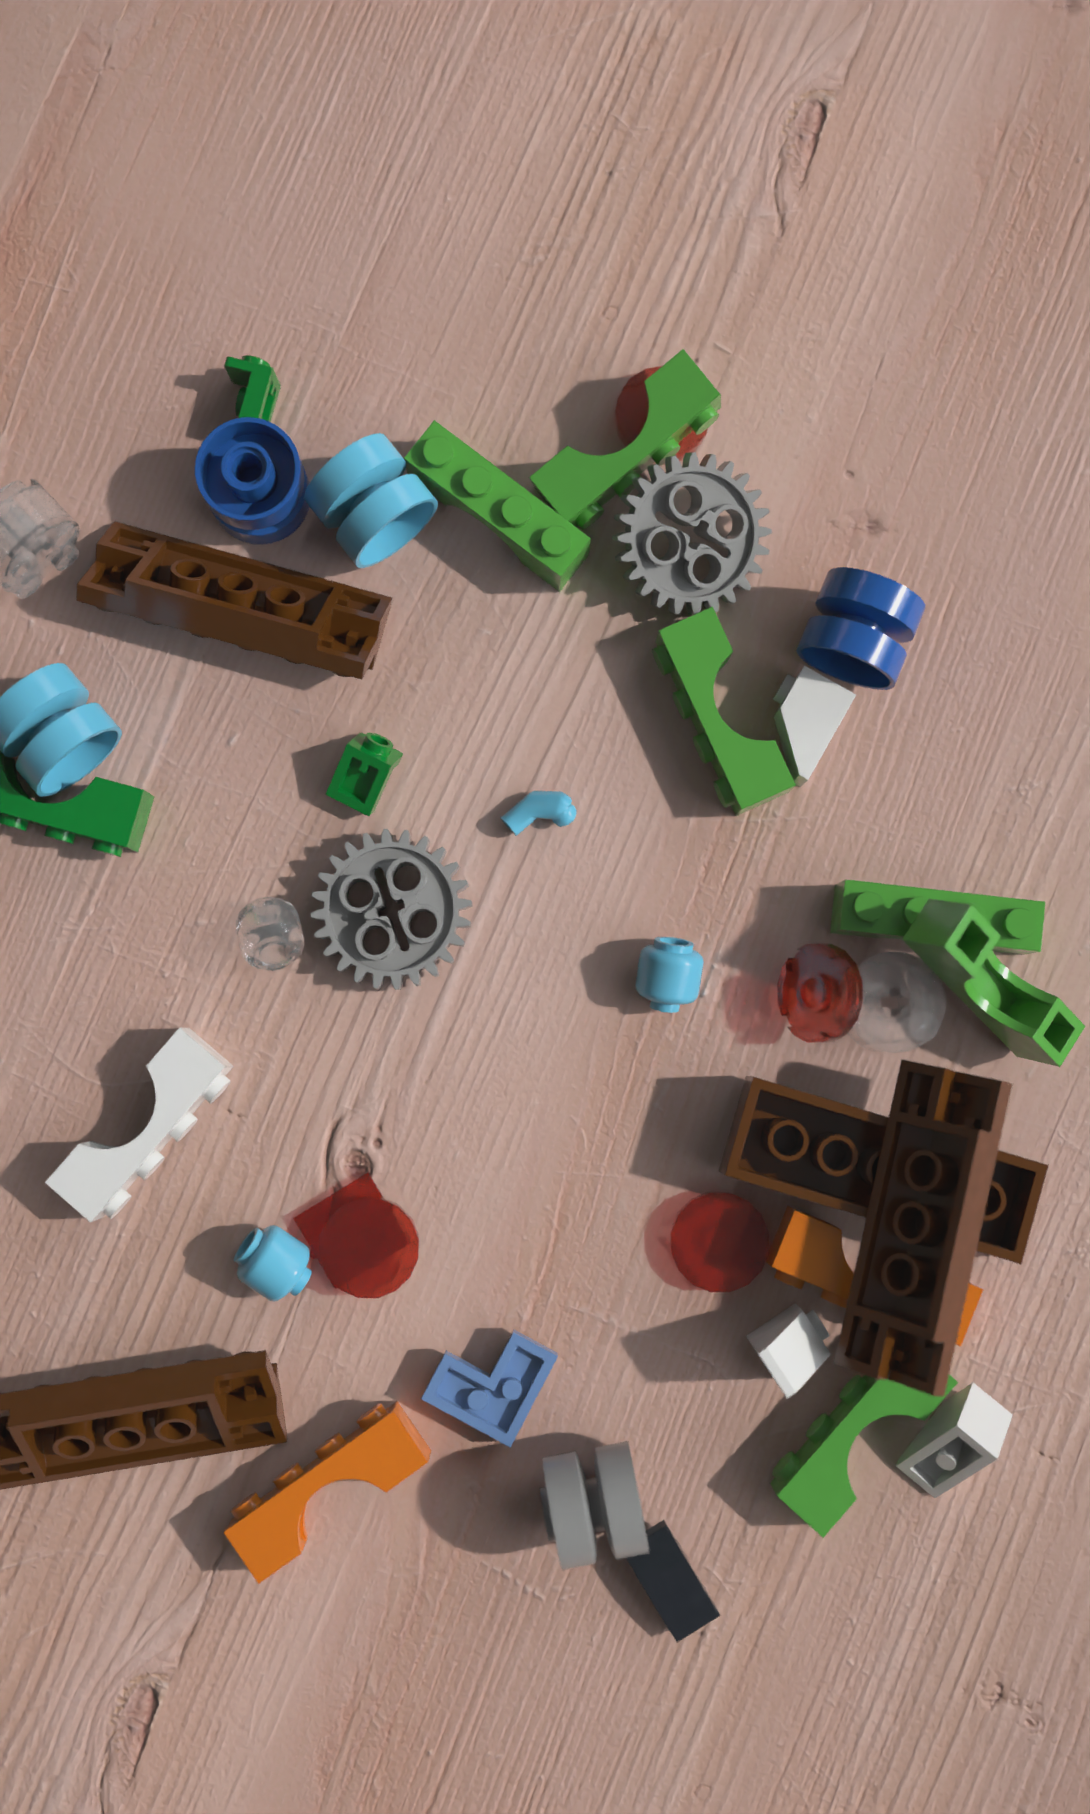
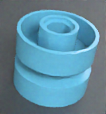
(370, 500)
(54, 729)

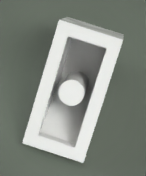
(808, 719)
(791, 1347)
(956, 1441)

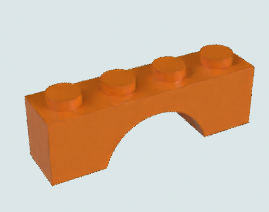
(814, 1253)
(381, 1452)

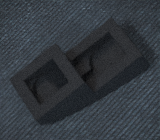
(673, 1584)

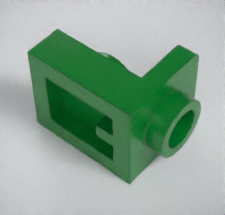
(262, 386)
(364, 772)

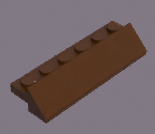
(236, 600)
(923, 1226)
(140, 1418)

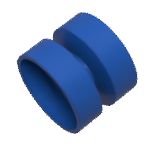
(252, 480)
(861, 628)

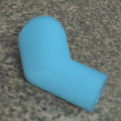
(543, 805)

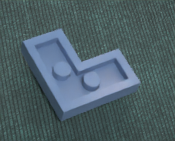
(497, 1400)

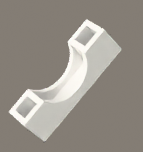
(98, 1174)

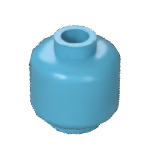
(669, 973)
(273, 1263)

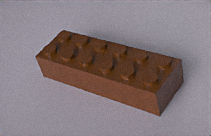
(832, 1158)

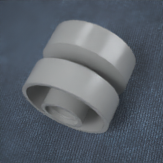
(582, 1507)

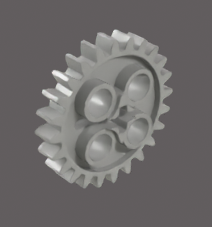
(710, 494)
(349, 925)

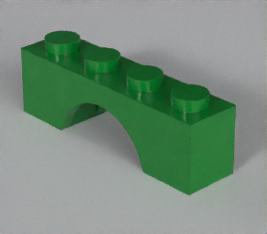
(103, 812)

